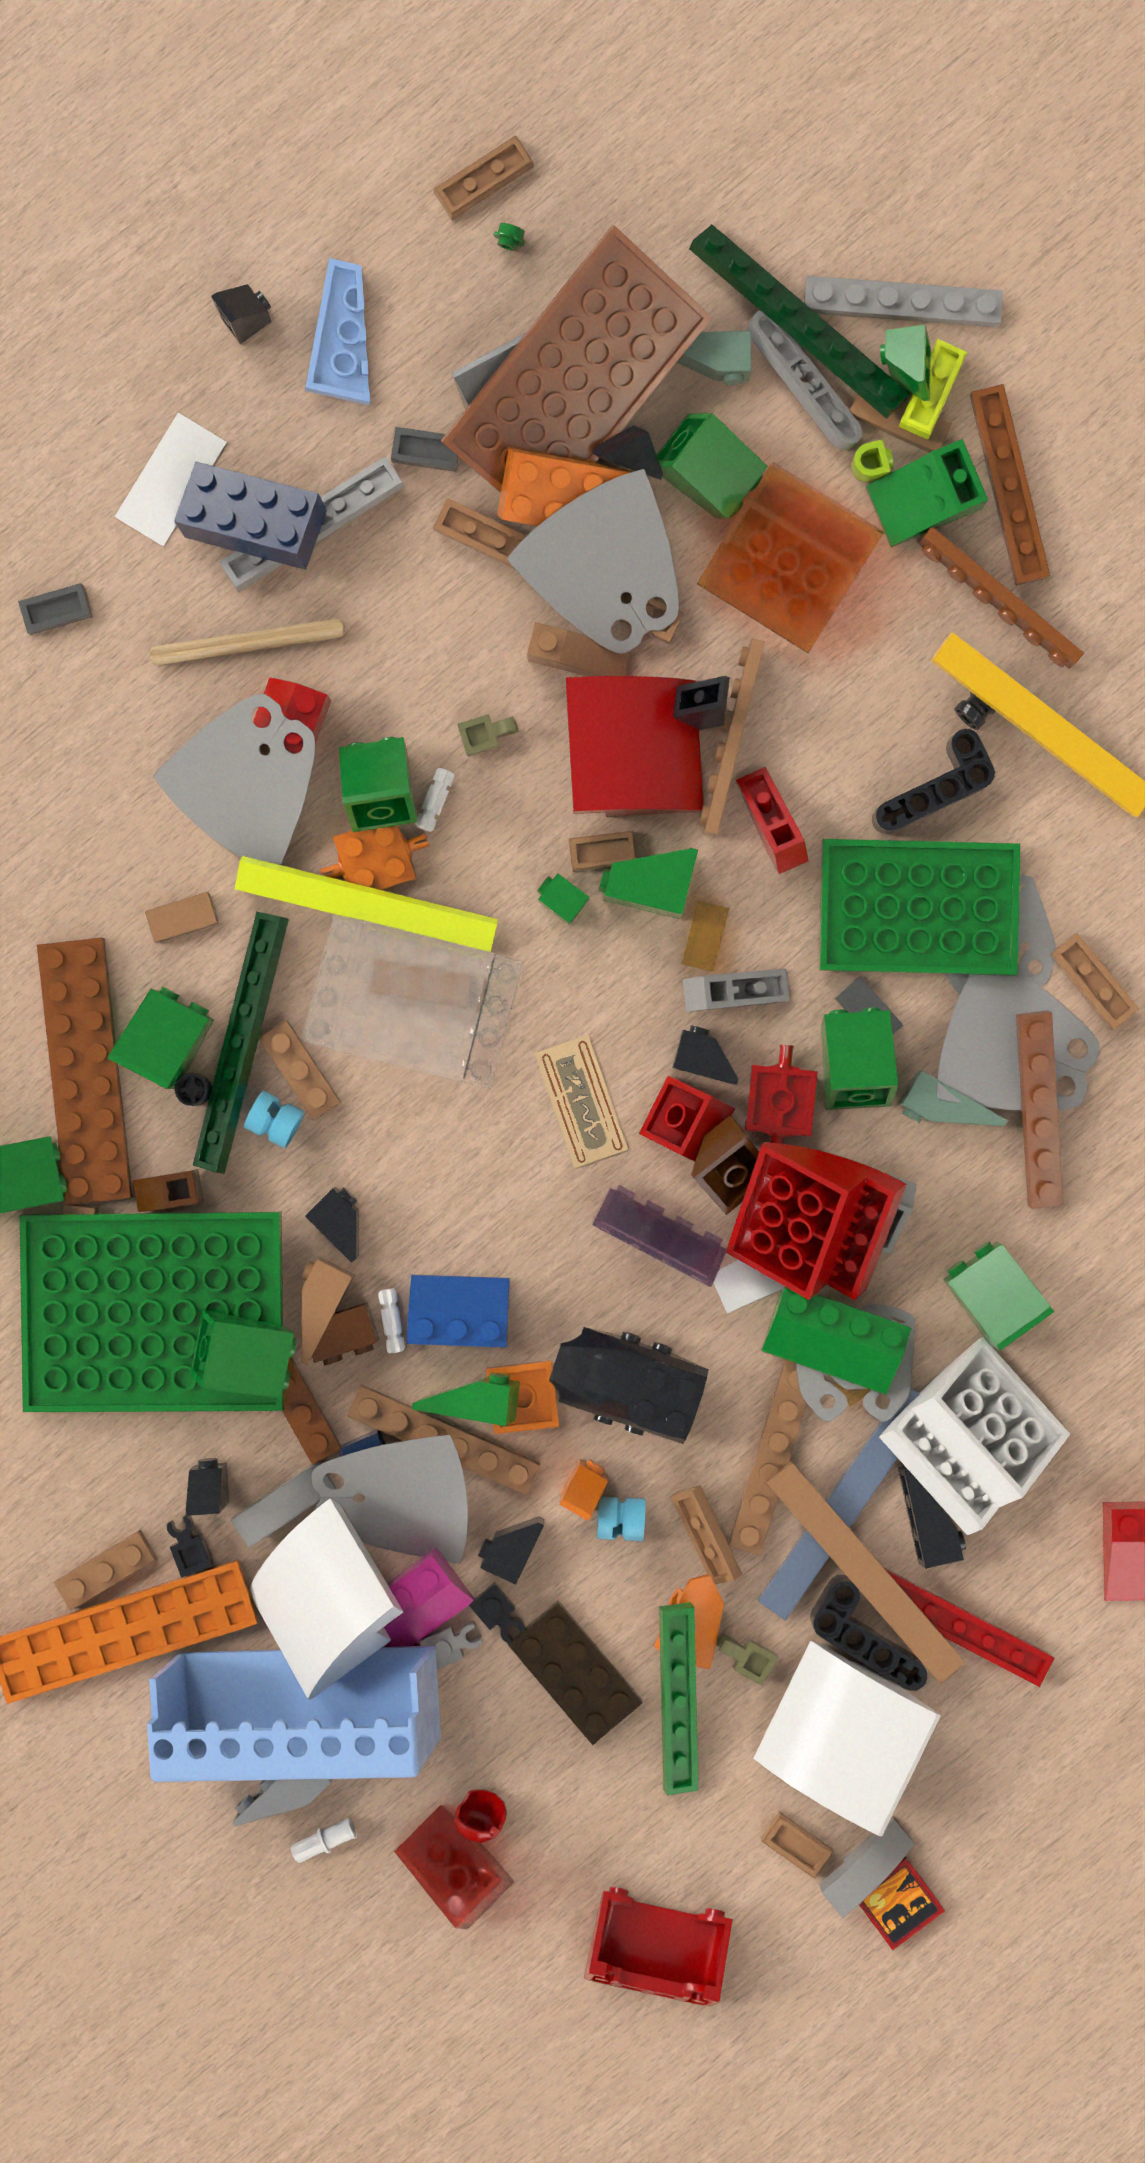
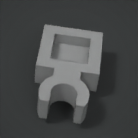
(450, 1645)

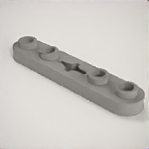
(817, 395)

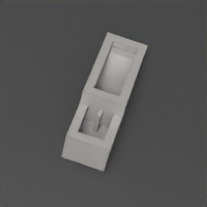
(278, 1506)
(866, 1868)

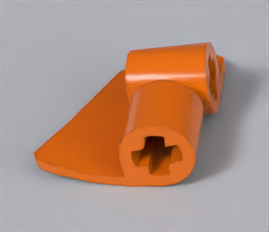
(708, 1613)

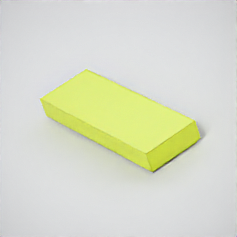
(922, 415)

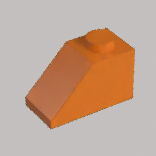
(584, 1488)

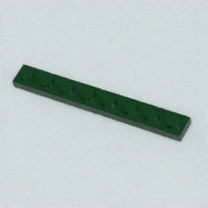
(799, 321)
(240, 1042)

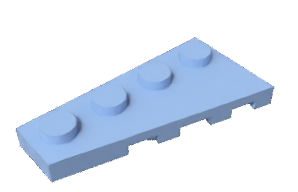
(339, 347)

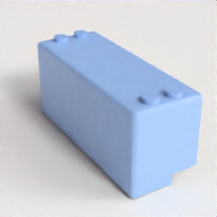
(252, 1721)

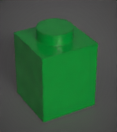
(562, 898)

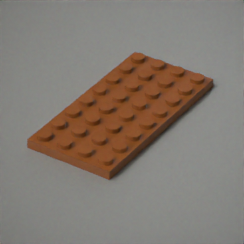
(581, 362)

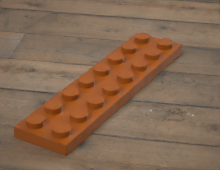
(82, 1076)

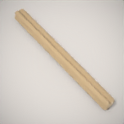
(247, 641)

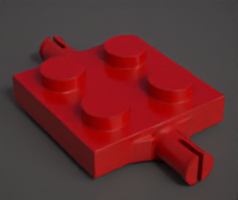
(781, 1099)

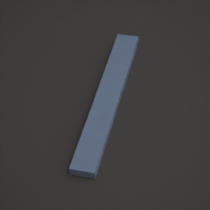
(847, 1501)

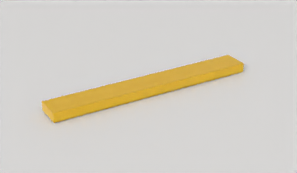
(1041, 723)

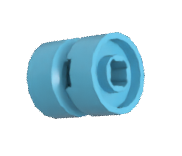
(274, 1119)
(621, 1518)

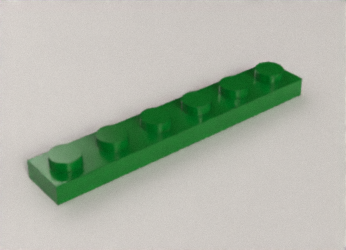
(678, 1698)

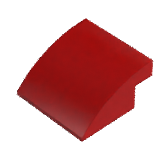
(629, 747)
(814, 1219)

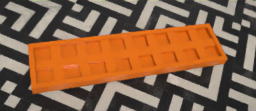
(125, 1631)

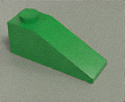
(483, 1400)

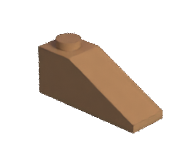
(574, 653)
(321, 1297)

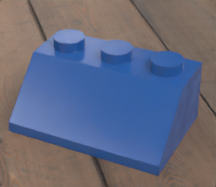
(458, 1311)

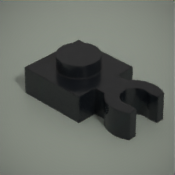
(190, 1551)
(494, 1609)

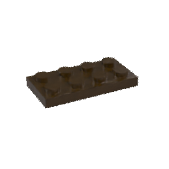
(575, 1672)

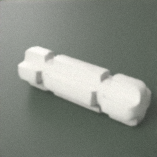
(435, 799)
(391, 1320)

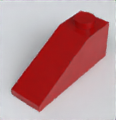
(773, 820)

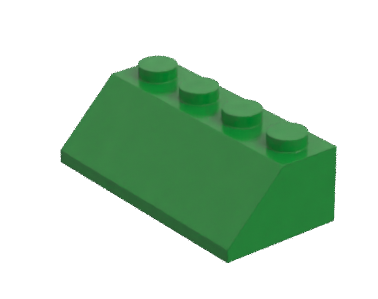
(836, 1340)

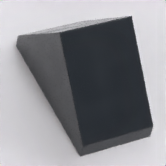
(631, 450)

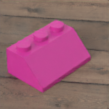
(428, 1596)

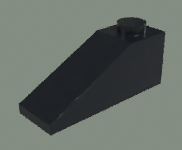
(933, 1532)

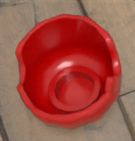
(480, 1815)

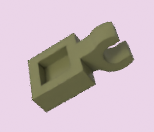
(482, 734)
(751, 1660)

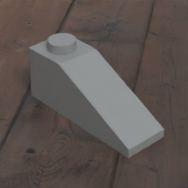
(735, 990)

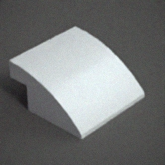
(975, 1437)
(324, 1599)
(847, 1737)

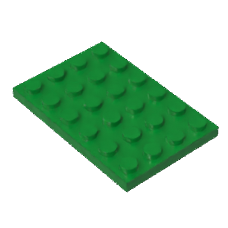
(919, 907)

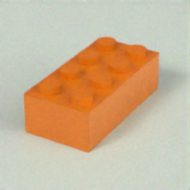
(542, 484)

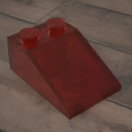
(453, 1870)

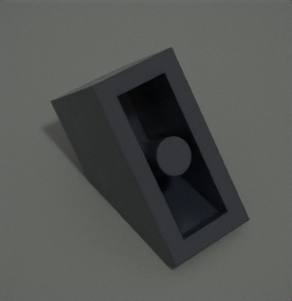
(242, 311)
(702, 703)
(703, 1056)
(338, 1221)
(207, 1488)
(510, 1549)

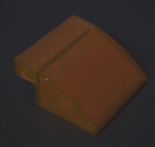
(790, 557)

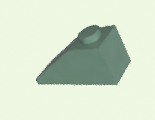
(720, 356)
(922, 1103)

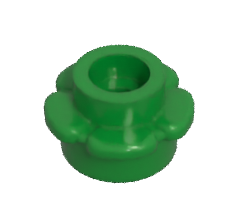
(509, 236)

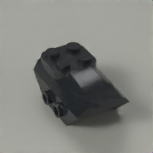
(629, 1383)

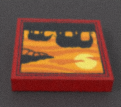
(901, 1905)

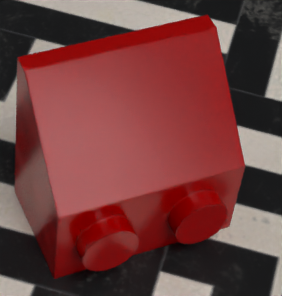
(296, 703)
(683, 1117)

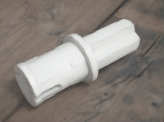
(324, 1840)

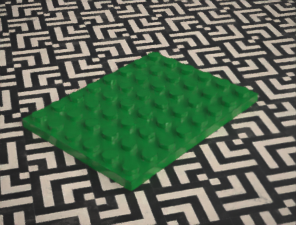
(121, 1304)

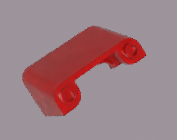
(659, 1949)

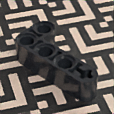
(931, 790)
(871, 1640)

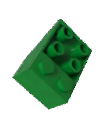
(927, 493)

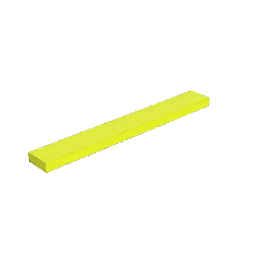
(365, 903)

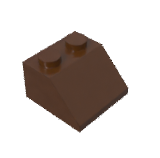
(725, 1164)

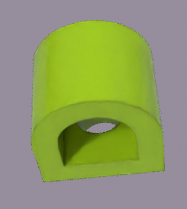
(872, 462)

